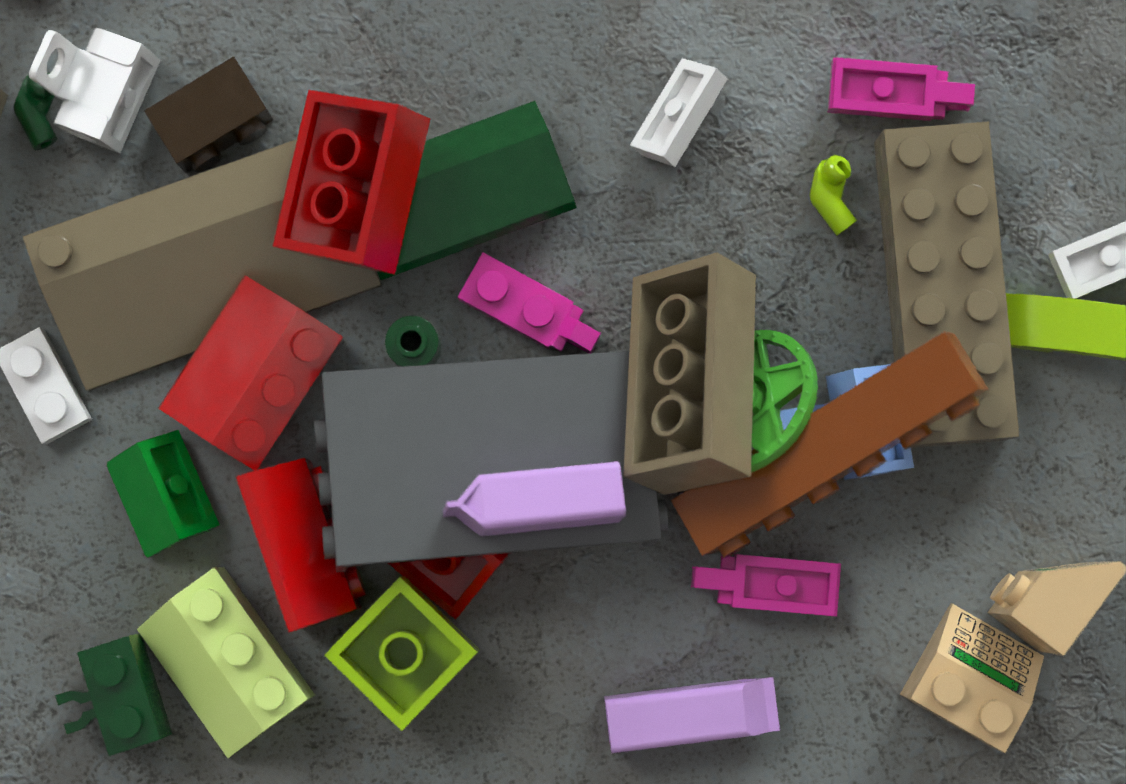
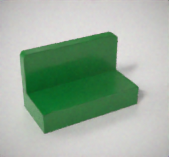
(162, 492)

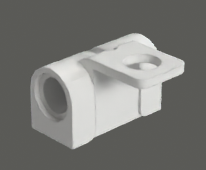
(97, 85)

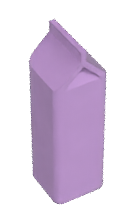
(541, 499)
(691, 714)

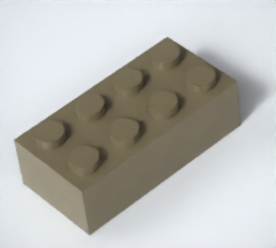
(691, 375)

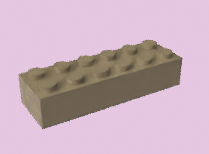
(948, 263)

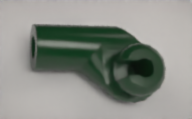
(31, 111)

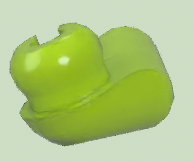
(827, 193)

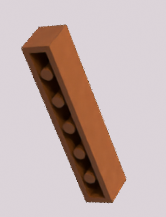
(838, 439)

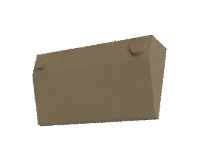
(158, 268)

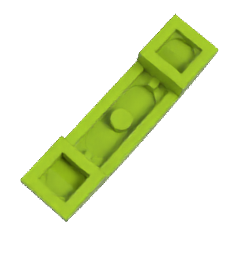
(1067, 325)

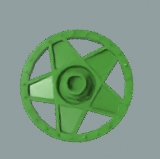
(775, 388)

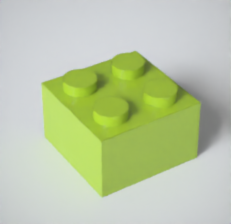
(402, 652)

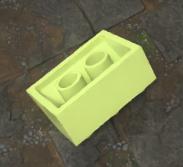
(225, 660)

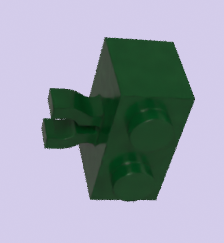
(122, 695)

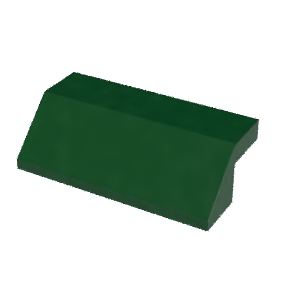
(483, 186)

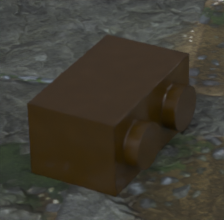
(209, 117)

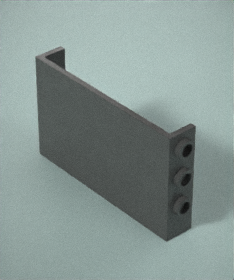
(423, 434)

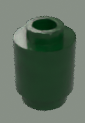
(428, 351)

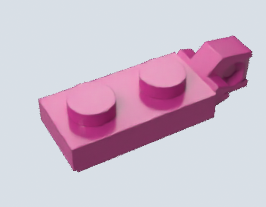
(895, 90)
(526, 306)
(773, 584)

